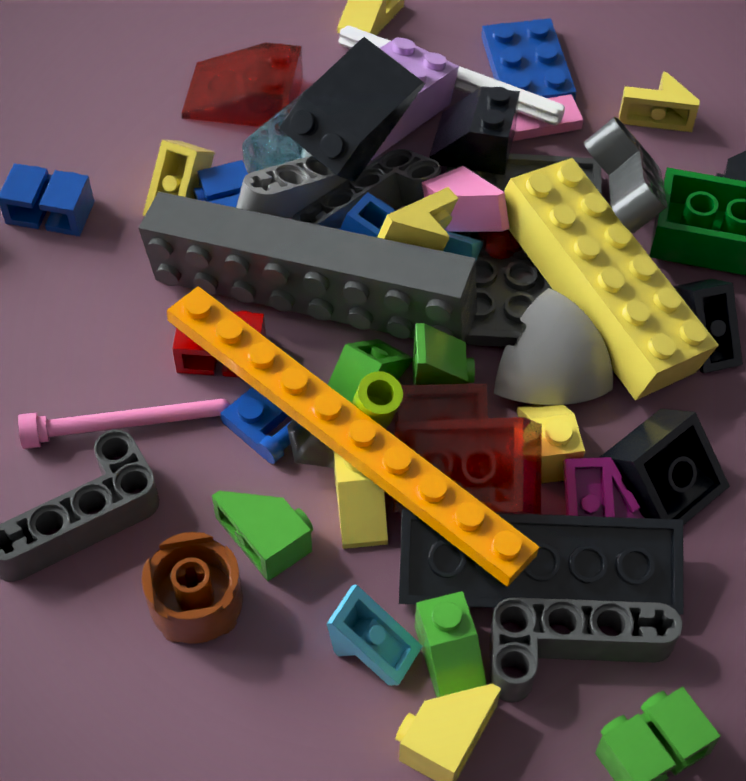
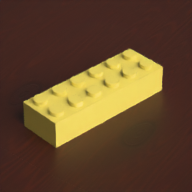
(608, 275)

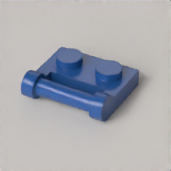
(252, 419)

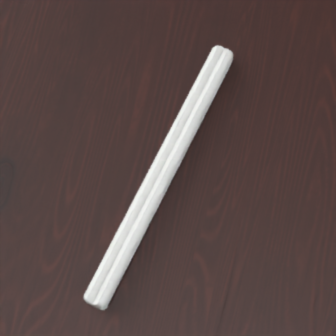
(469, 81)

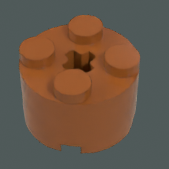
(193, 588)

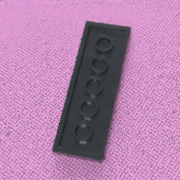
(574, 562)

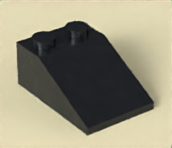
(352, 109)

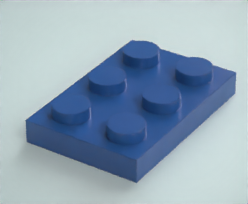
(528, 57)

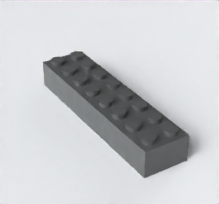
(309, 268)

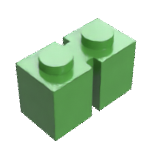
(662, 739)

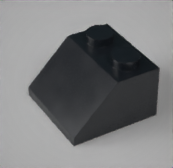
(478, 131)
(669, 466)

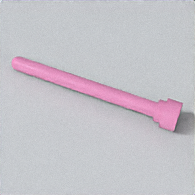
(35, 429)

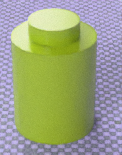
(379, 397)

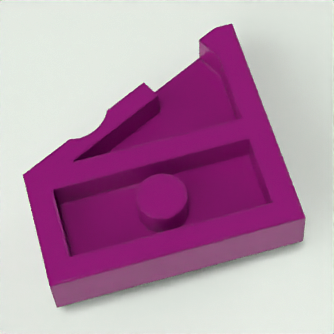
(597, 489)

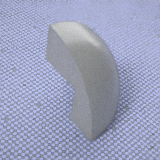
(555, 357)

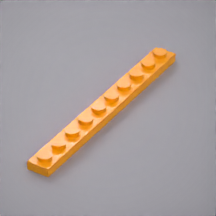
(355, 436)

